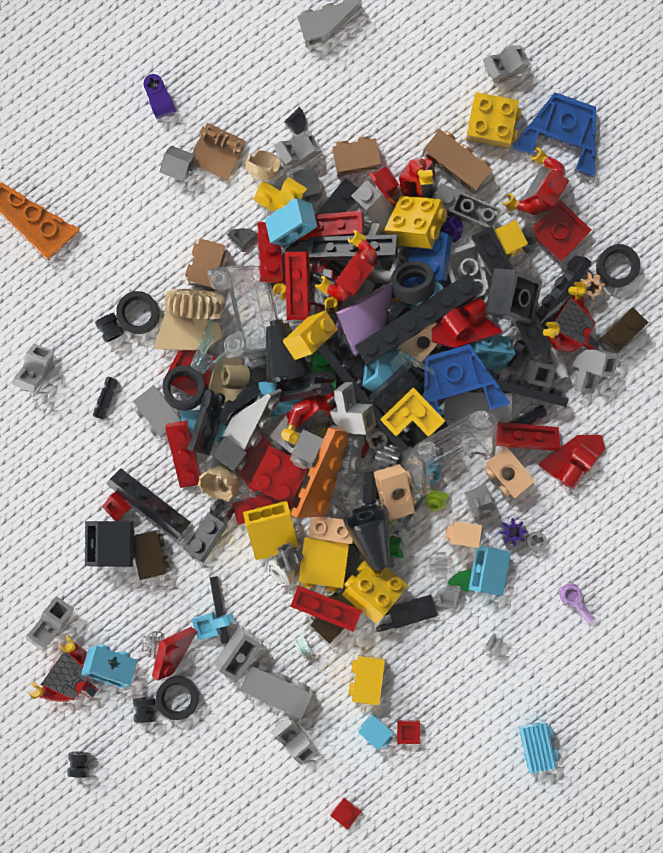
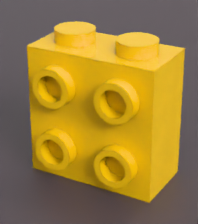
(493, 120)
(417, 221)
(269, 529)
(323, 564)
(374, 590)

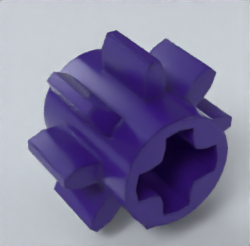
(453, 227)
(506, 532)

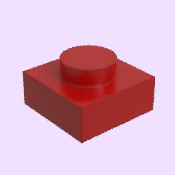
(116, 506)
(408, 731)
(345, 813)

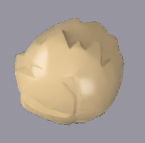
(219, 483)

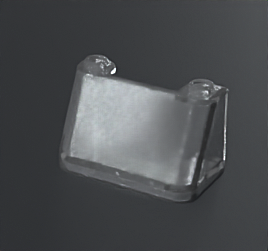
(252, 306)
(470, 435)

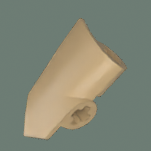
(184, 333)
(229, 378)

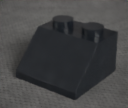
(513, 296)

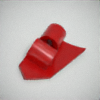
(386, 183)
(464, 325)
(574, 459)

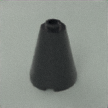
(279, 360)
(370, 533)

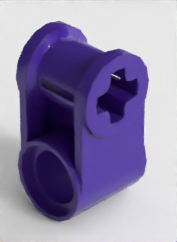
(158, 99)

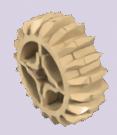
(194, 303)

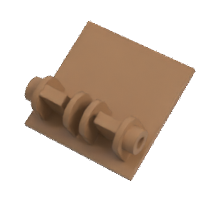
(217, 151)

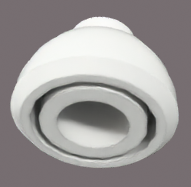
(280, 575)

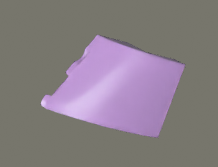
(366, 315)

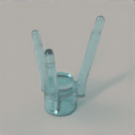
(401, 358)
(201, 359)

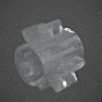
(440, 565)
(151, 643)

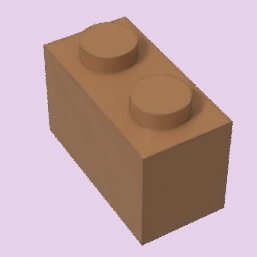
(356, 156)
(206, 256)

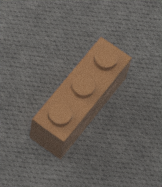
(457, 160)

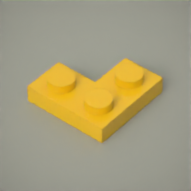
(275, 199)
(412, 408)

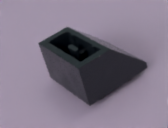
(109, 543)

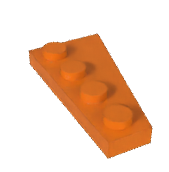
(38, 226)
(318, 493)

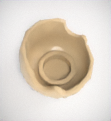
(263, 165)

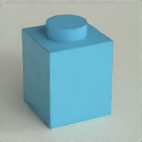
(376, 732)

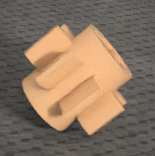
(594, 290)

